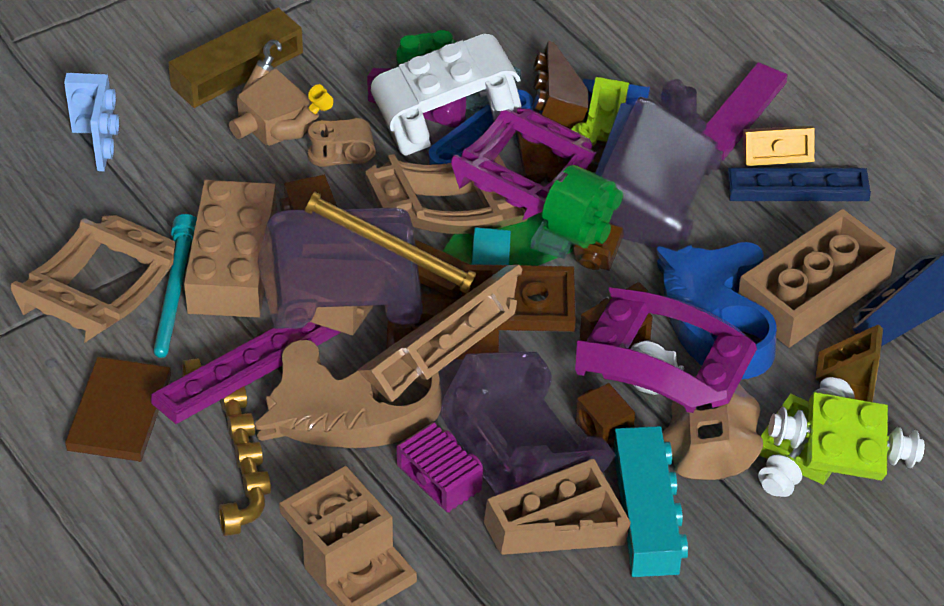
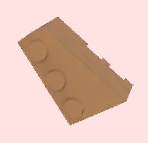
(558, 513)

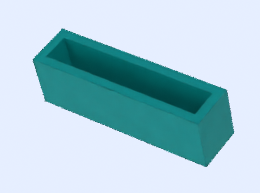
(648, 501)

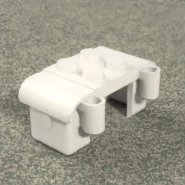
(441, 79)

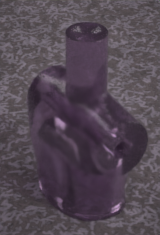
(682, 102)

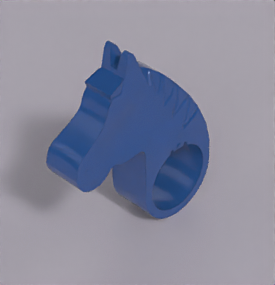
(712, 283)

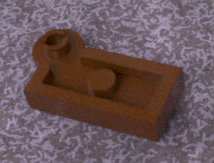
(538, 160)

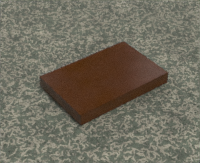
(117, 409)

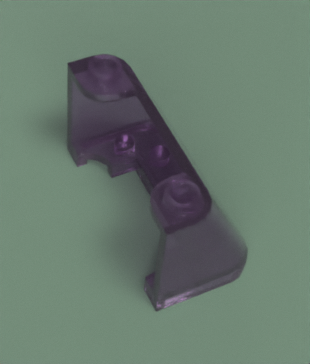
(659, 171)
(321, 264)
(502, 418)

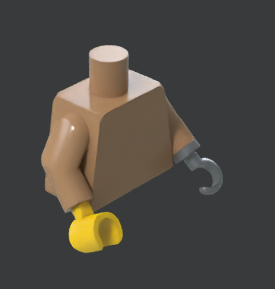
(274, 106)

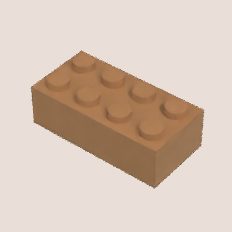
(226, 247)
(819, 275)

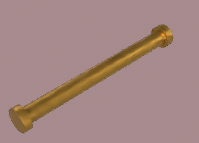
(390, 242)

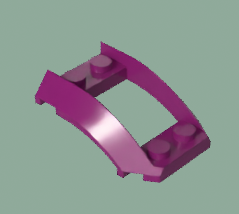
(478, 165)
(608, 351)

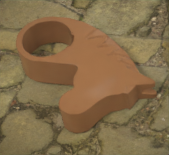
(339, 412)

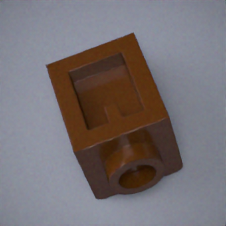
(598, 254)

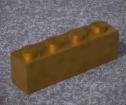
(232, 57)

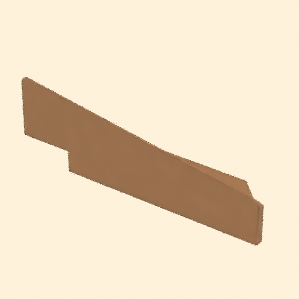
(444, 335)

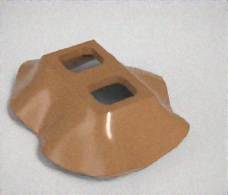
(721, 455)

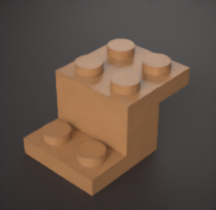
(348, 541)

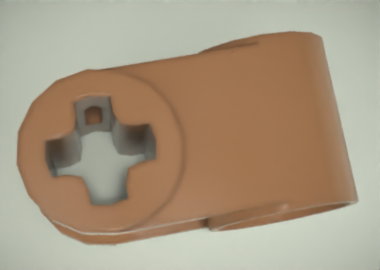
(343, 140)

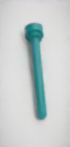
(182, 233)

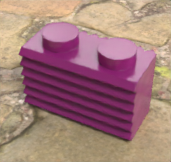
(440, 466)

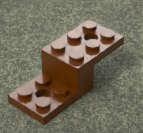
(551, 314)

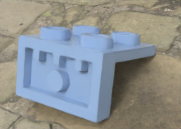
(91, 111)

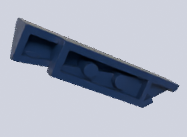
(906, 300)

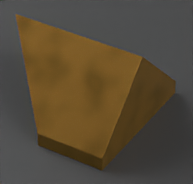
(854, 362)

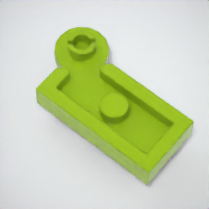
(603, 109)

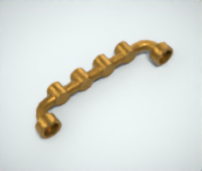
(247, 454)

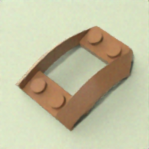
(399, 182)
(48, 283)

